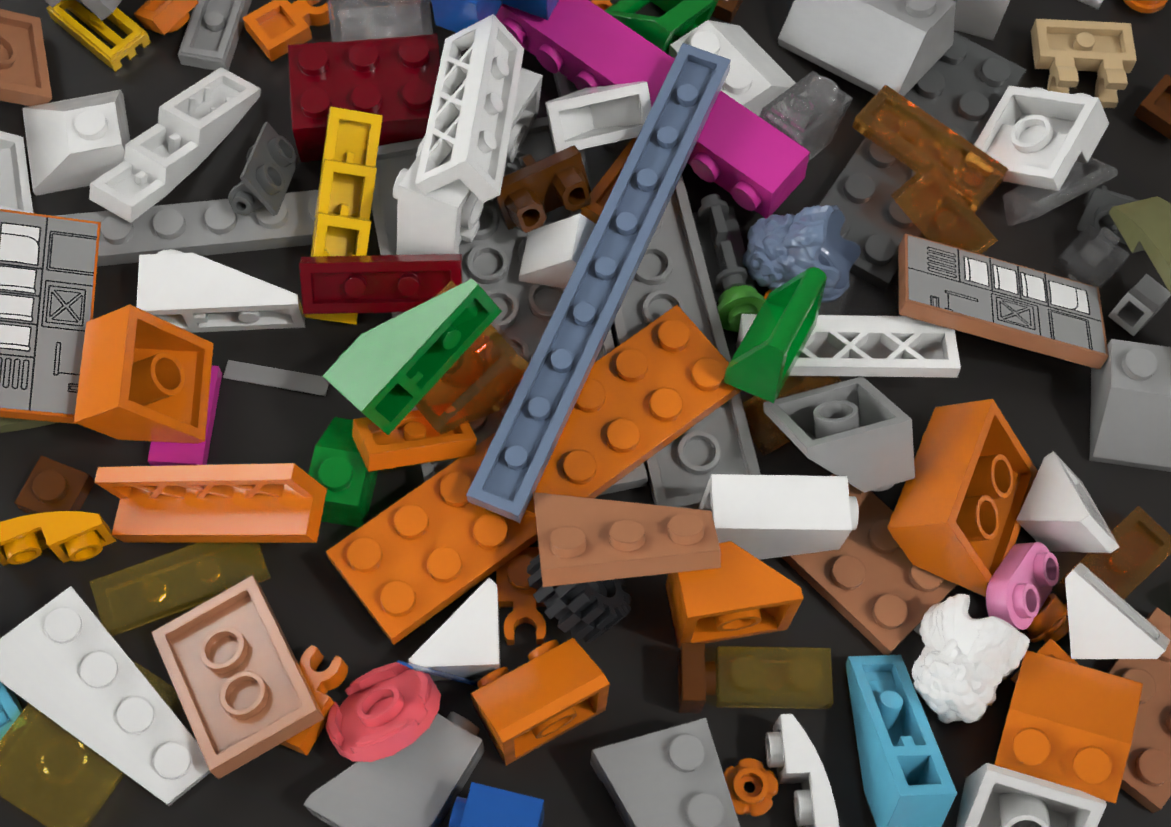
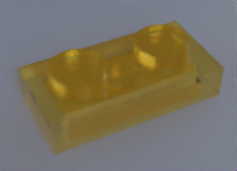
(774, 677)

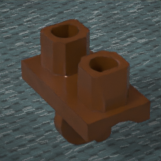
(542, 188)

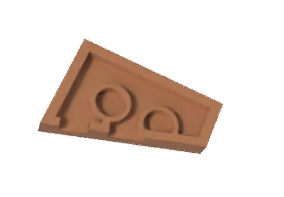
(619, 539)

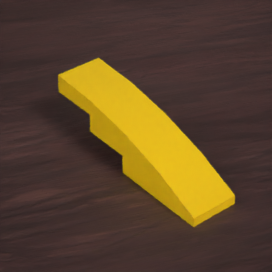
(346, 190)

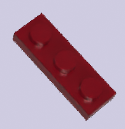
(374, 282)

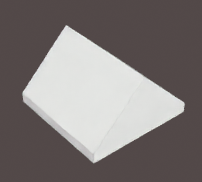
(1013, 799)

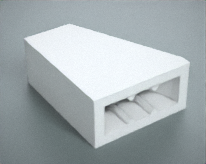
(781, 512)

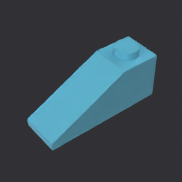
(896, 747)

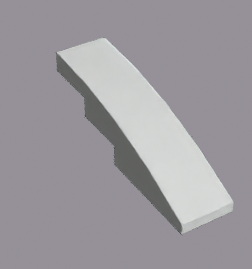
(174, 147)

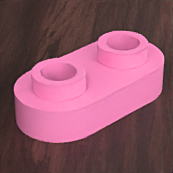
(1022, 584)

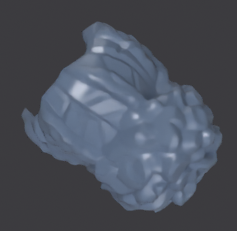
(792, 243)

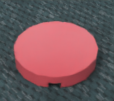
(383, 713)

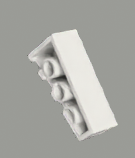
(451, 214)

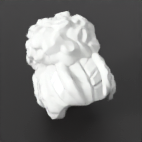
(964, 659)

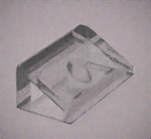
(1032, 202)

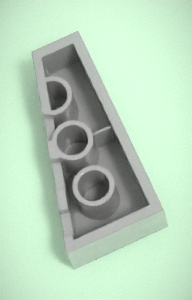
(667, 779)

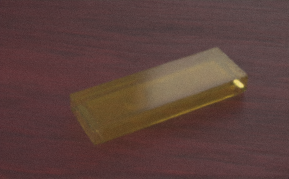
(174, 582)

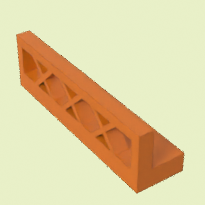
(214, 503)

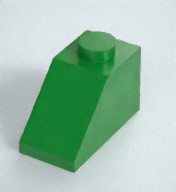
(342, 471)

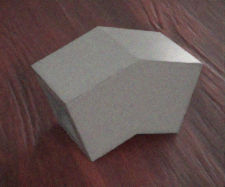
(1140, 305)

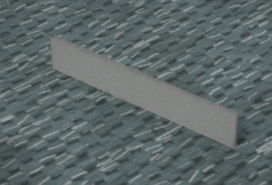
(276, 377)

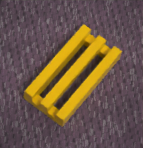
(121, 47)

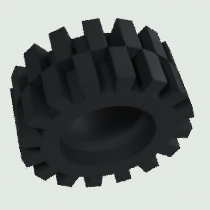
(583, 608)

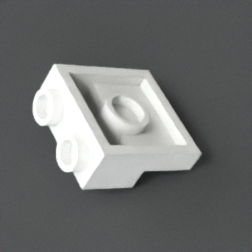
(1042, 134)

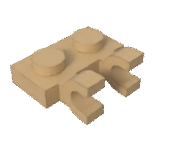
(1084, 46)

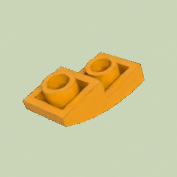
(67, 533)

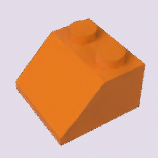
(143, 379)
(731, 600)
(540, 698)
(1070, 725)

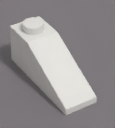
(211, 296)

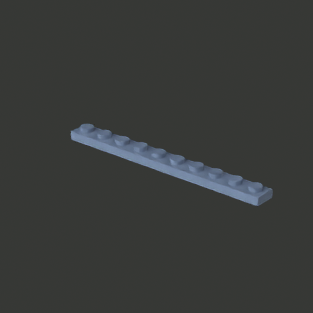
(598, 286)

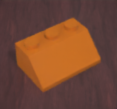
(964, 495)

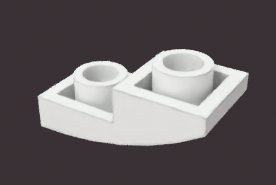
(798, 762)

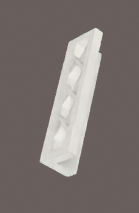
(485, 107)
(874, 347)

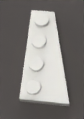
(93, 690)

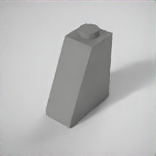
(405, 788)

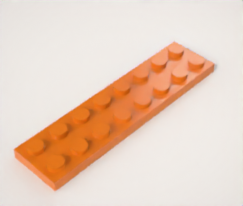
(441, 546)

